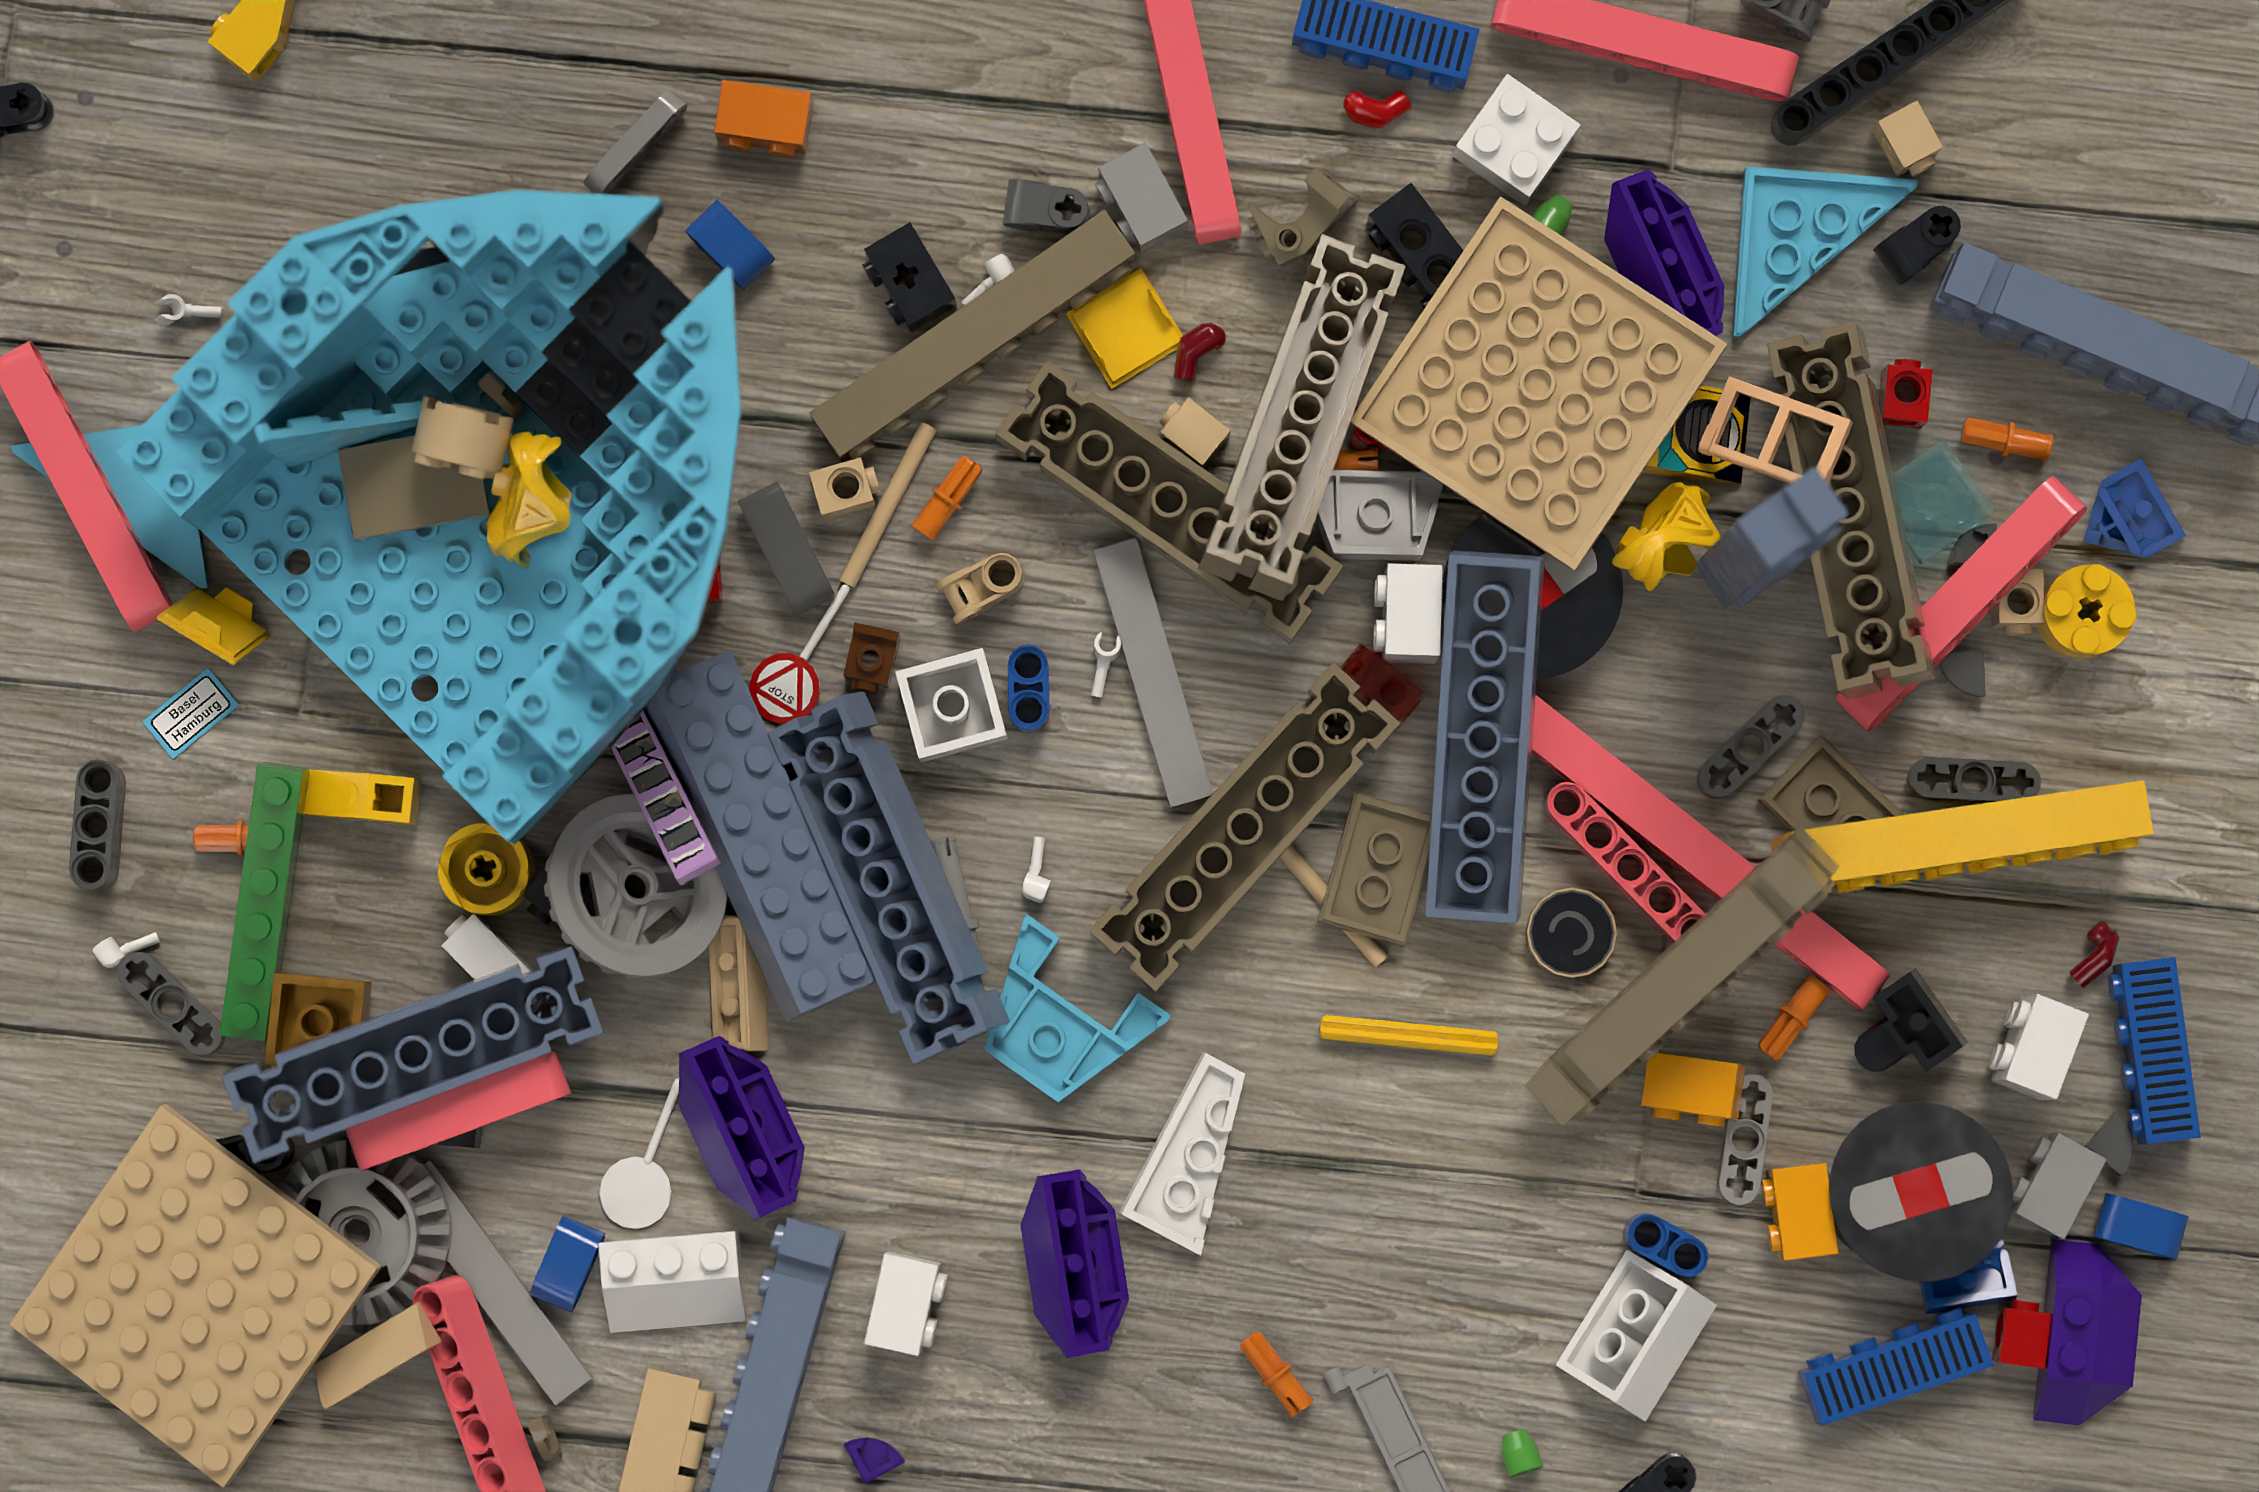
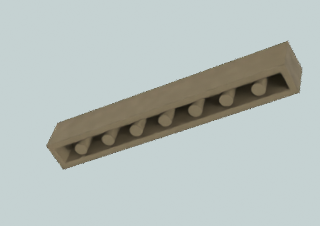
(974, 336)

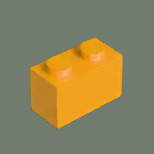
(1693, 1087)
(1800, 1211)

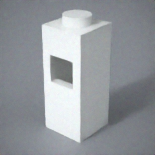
(483, 950)

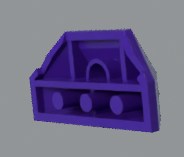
(1663, 250)
(740, 1126)
(1074, 1263)
(2089, 1335)

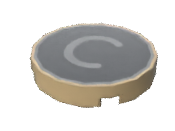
(1571, 932)

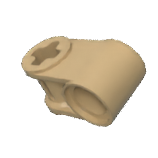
(978, 587)

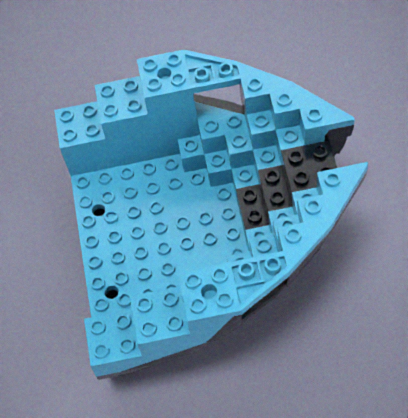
(599, 348)

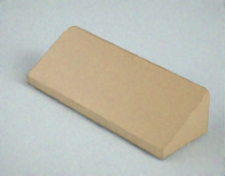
(737, 989)
(374, 1355)

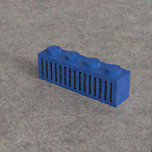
(1388, 39)
(2155, 1051)
(1896, 1367)

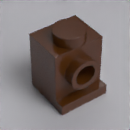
(875, 639)

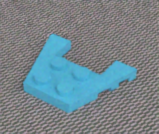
(1049, 1036)

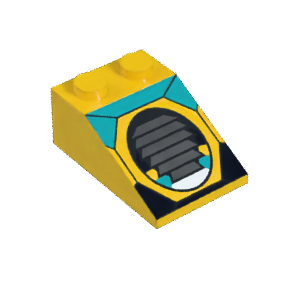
(1679, 451)

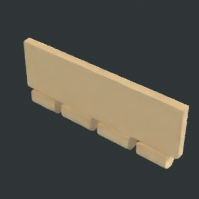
(663, 1434)

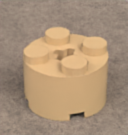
(461, 436)

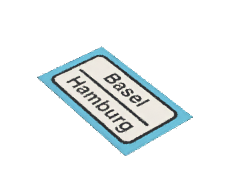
(190, 713)

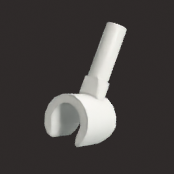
(998, 269)
(181, 309)
(1103, 664)
(1035, 886)
(110, 953)

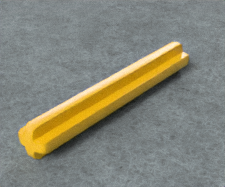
(1408, 1035)

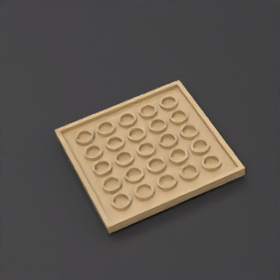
(1538, 383)
(195, 1295)

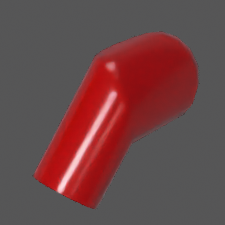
(1373, 112)

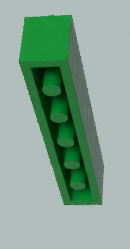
(264, 898)

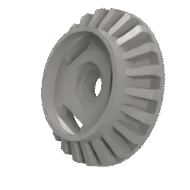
(614, 937)
(410, 1247)

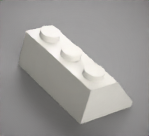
(672, 1281)
(1636, 1335)

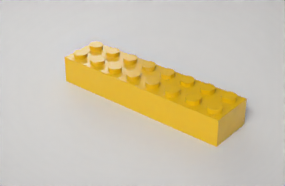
(1985, 836)

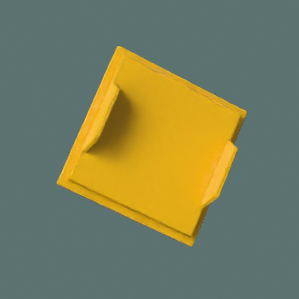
(1126, 328)
(217, 623)

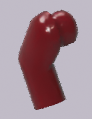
(1195, 345)
(2100, 957)

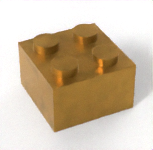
(311, 1008)

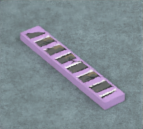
(664, 801)

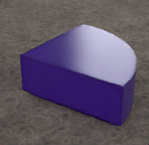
(873, 1457)

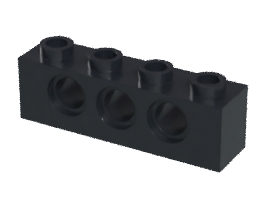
(1407, 212)

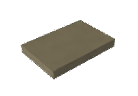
(396, 495)
(1824, 792)
(1378, 870)

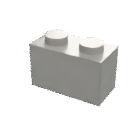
(1141, 198)
(2056, 1184)

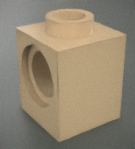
(1908, 140)
(1193, 431)
(826, 479)
(2017, 625)

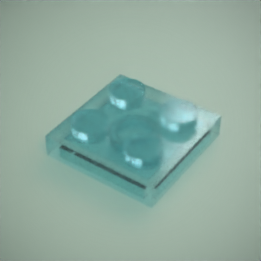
(1938, 500)

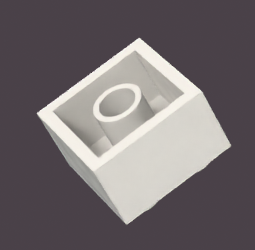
(1516, 140)
(1410, 613)
(951, 705)
(2037, 1046)
(904, 1304)

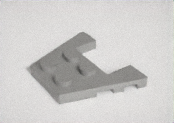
(1378, 514)

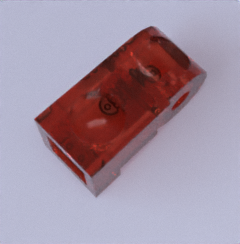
(1383, 683)

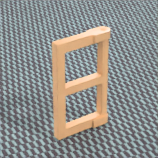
(1787, 406)

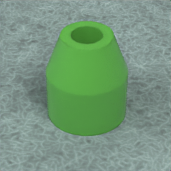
(1554, 213)
(1520, 1453)

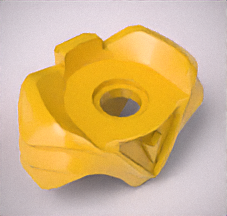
(530, 498)
(1665, 530)

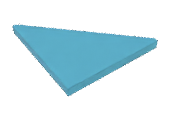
(1796, 226)
(317, 436)
(152, 519)

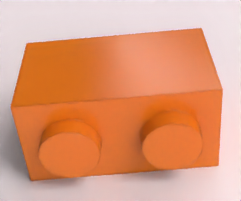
(763, 118)

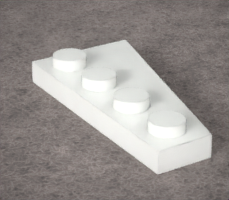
(1184, 1165)

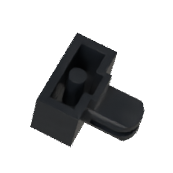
(1912, 1025)

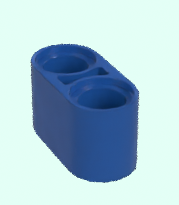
(730, 244)
(1025, 689)
(2141, 1226)
(1667, 1241)
(567, 1264)

